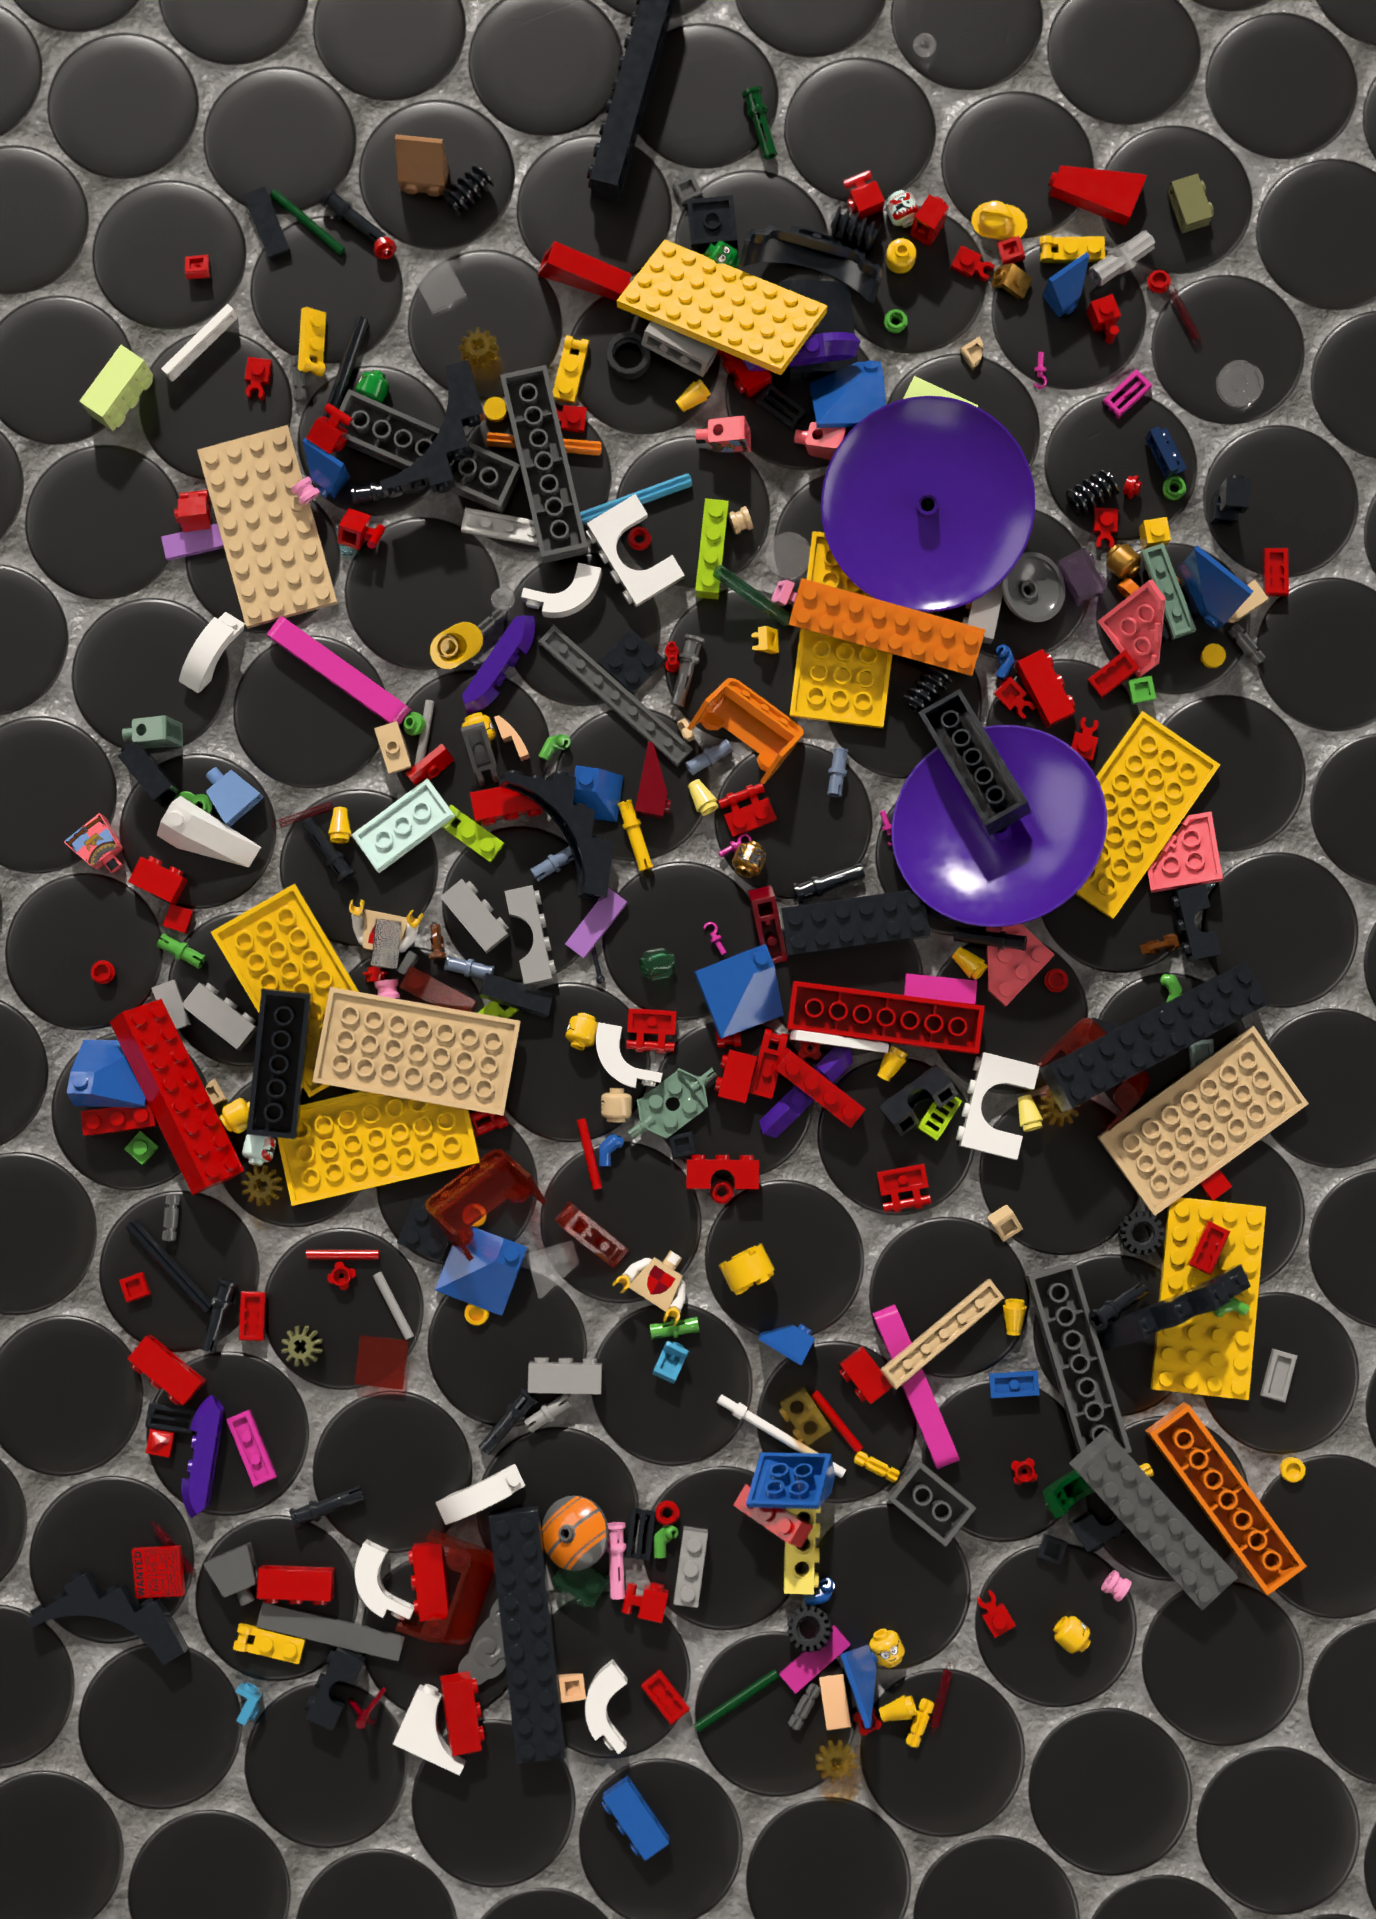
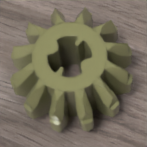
(310, 1346)

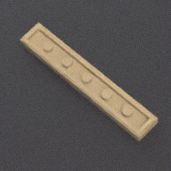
(942, 1334)

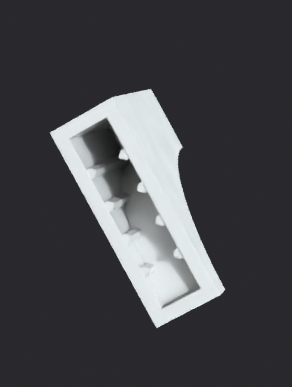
(422, 1734)

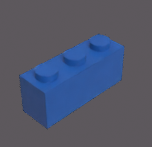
(635, 1818)

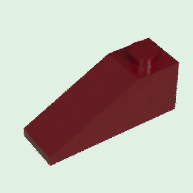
(652, 792)
(767, 922)

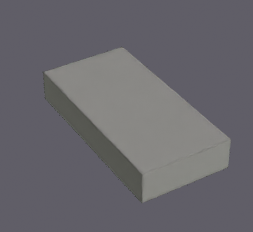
(172, 1000)
(1278, 1375)

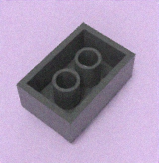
(931, 1502)

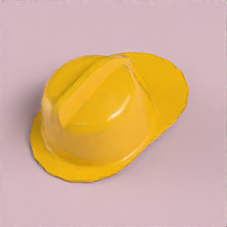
(999, 221)
(456, 645)

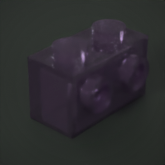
(1081, 576)

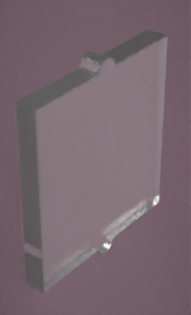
(439, 286)

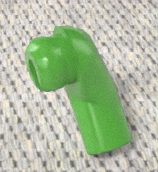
(553, 744)
(1172, 985)
(1234, 1305)
(663, 1537)

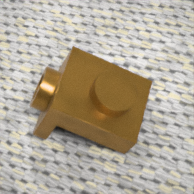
(1012, 280)

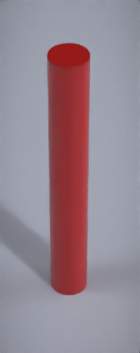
(589, 1154)
(341, 1254)
(836, 1421)

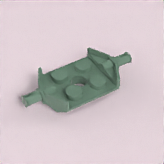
(680, 1085)

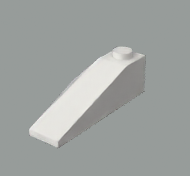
(201, 833)

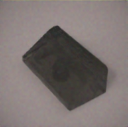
(386, 944)

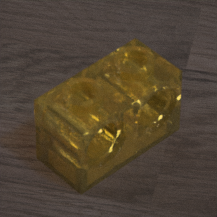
(809, 1413)

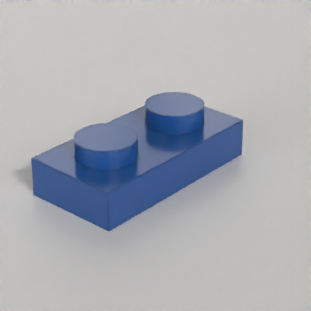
(1013, 1384)

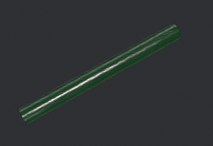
(307, 222)
(736, 1700)

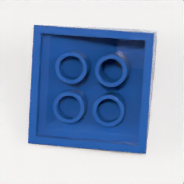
(848, 395)
(1213, 587)
(741, 991)
(103, 1077)
(488, 1276)
(791, 1480)
(862, 1675)

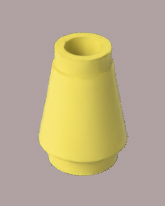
(703, 799)
(1028, 1114)

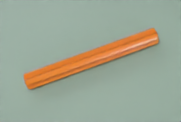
(571, 445)

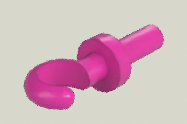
(1040, 369)
(887, 826)
(733, 846)
(716, 938)

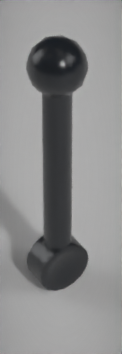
(599, 978)

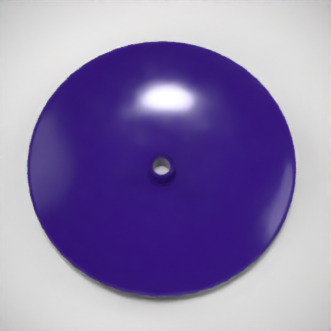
(936, 453)
(1015, 871)

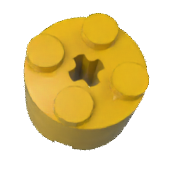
(746, 1268)

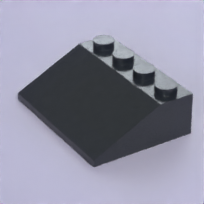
(837, 319)

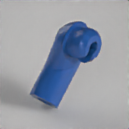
(1006, 661)
(607, 1147)
(821, 1594)

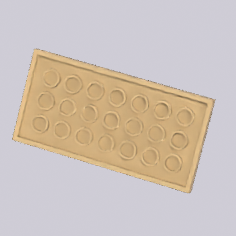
(265, 529)
(416, 1051)
(1203, 1120)

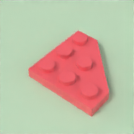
(1138, 626)
(1188, 856)
(1012, 968)

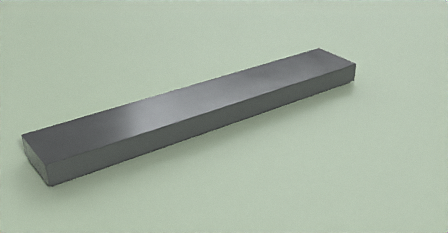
(331, 1631)

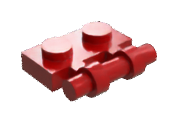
(750, 816)
(651, 1022)
(902, 1180)

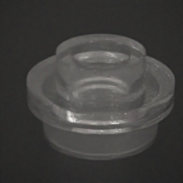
(927, 39)
(502, 593)

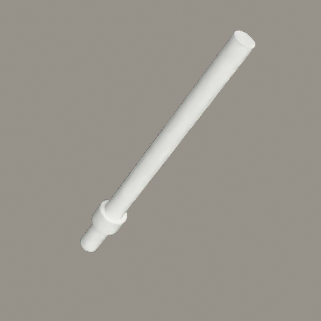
(740, 1411)

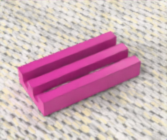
(1113, 406)

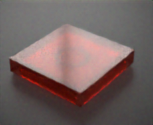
(381, 1362)

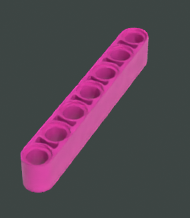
(338, 671)
(917, 1391)

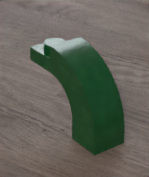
(1065, 1492)

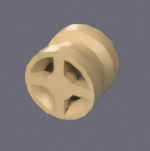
(740, 520)

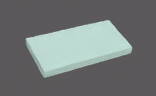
(403, 825)

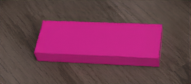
(941, 988)
(251, 1448)
(809, 1664)

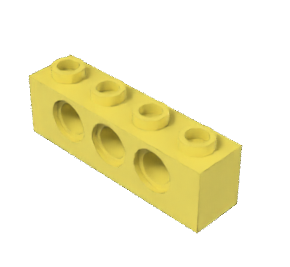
(802, 1582)

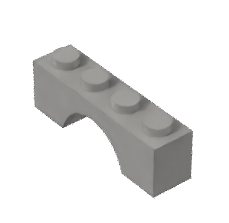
(536, 964)

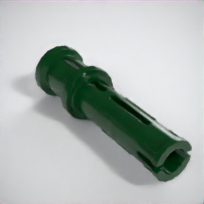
(758, 111)

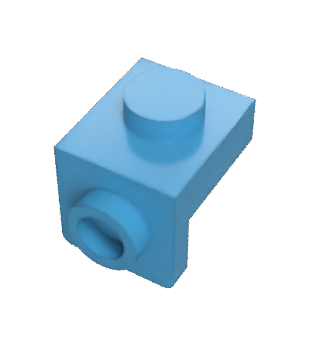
(670, 1361)
(250, 1708)

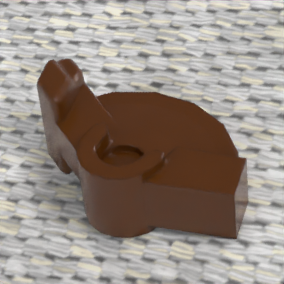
(1170, 942)
(437, 943)

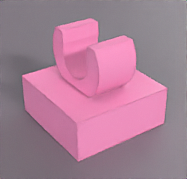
(783, 593)

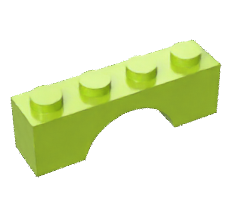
(711, 548)

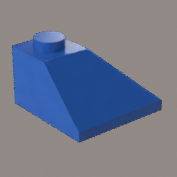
(1066, 286)
(325, 470)
(599, 791)
(790, 1341)

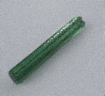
(752, 595)

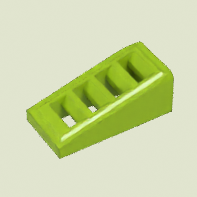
(927, 1117)

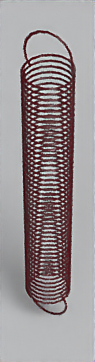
(1186, 311)
(304, 813)
(171, 1544)
(939, 1699)

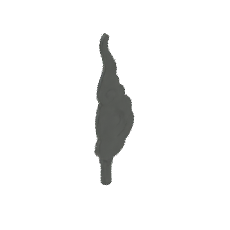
(486, 1650)

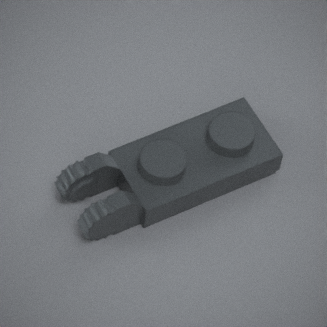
(480, 751)

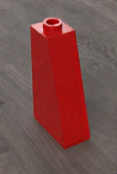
(1098, 191)
(583, 272)

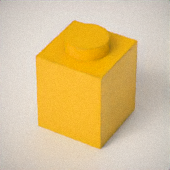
(1154, 532)

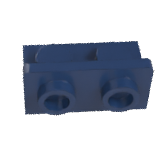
(1165, 452)

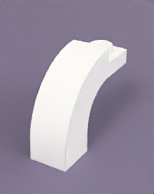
(570, 600)
(207, 649)
(608, 1050)
(480, 1495)
(370, 1584)
(602, 1688)

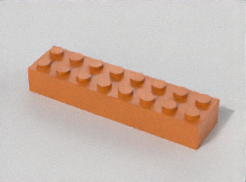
(886, 627)
(1225, 1498)

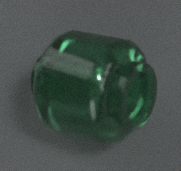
(657, 963)

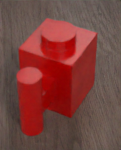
(865, 198)
(1104, 316)
(327, 432)
(193, 511)
(356, 529)
(651, 1603)

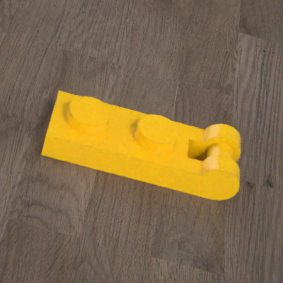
(1071, 248)
(312, 341)
(570, 370)
(269, 1643)

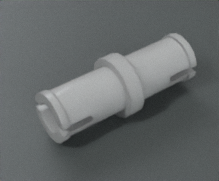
(548, 1412)

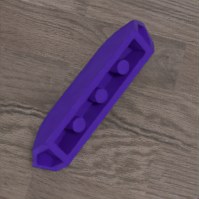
(821, 349)
(515, 639)
(797, 1100)
(208, 1425)

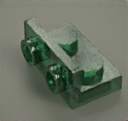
(583, 1584)

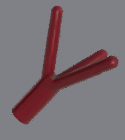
(364, 1714)

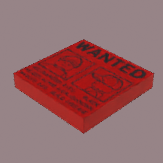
(158, 1571)

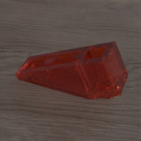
(434, 991)
(591, 1234)

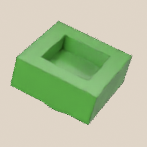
(1141, 690)
(141, 1147)

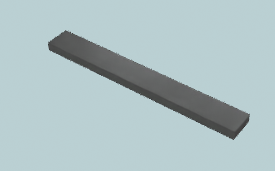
(615, 696)

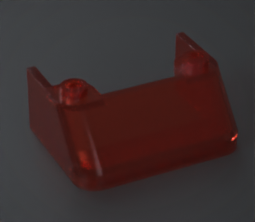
(1126, 1094)
(477, 1193)
(476, 1571)

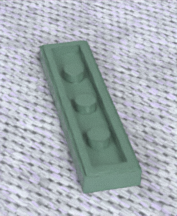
(1162, 573)

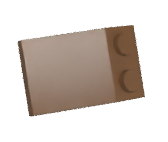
(421, 165)

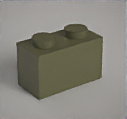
(1190, 203)

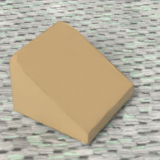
(1005, 1222)

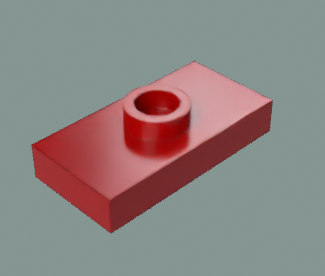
(1275, 572)
(1113, 673)
(430, 765)
(1208, 1247)
(252, 1316)
(665, 1697)

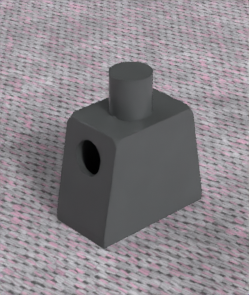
(235, 1572)

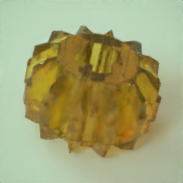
(481, 355)
(1054, 1113)
(264, 1176)
(826, 1763)

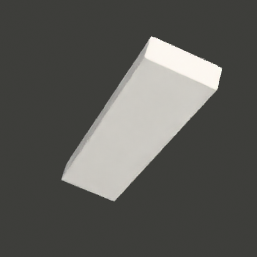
(199, 343)
(499, 526)
(839, 1041)

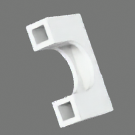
(638, 584)
(976, 1132)

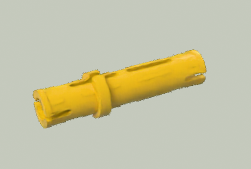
(635, 835)

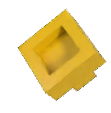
(767, 640)

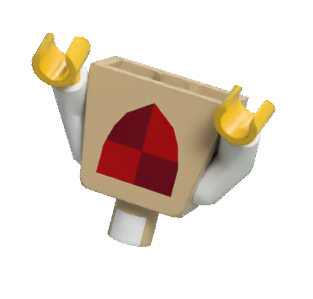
(364, 926)
(657, 1283)

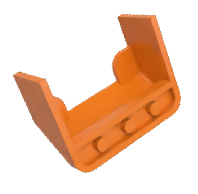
(751, 721)

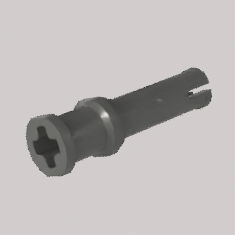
(688, 659)

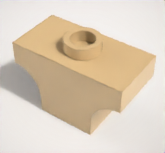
(393, 747)

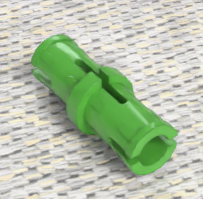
(181, 951)
(668, 1329)

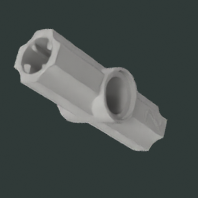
(1122, 258)

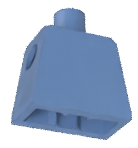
(231, 795)

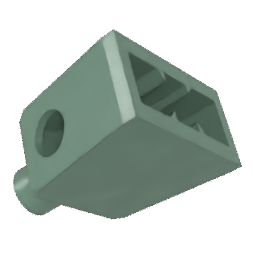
(155, 732)

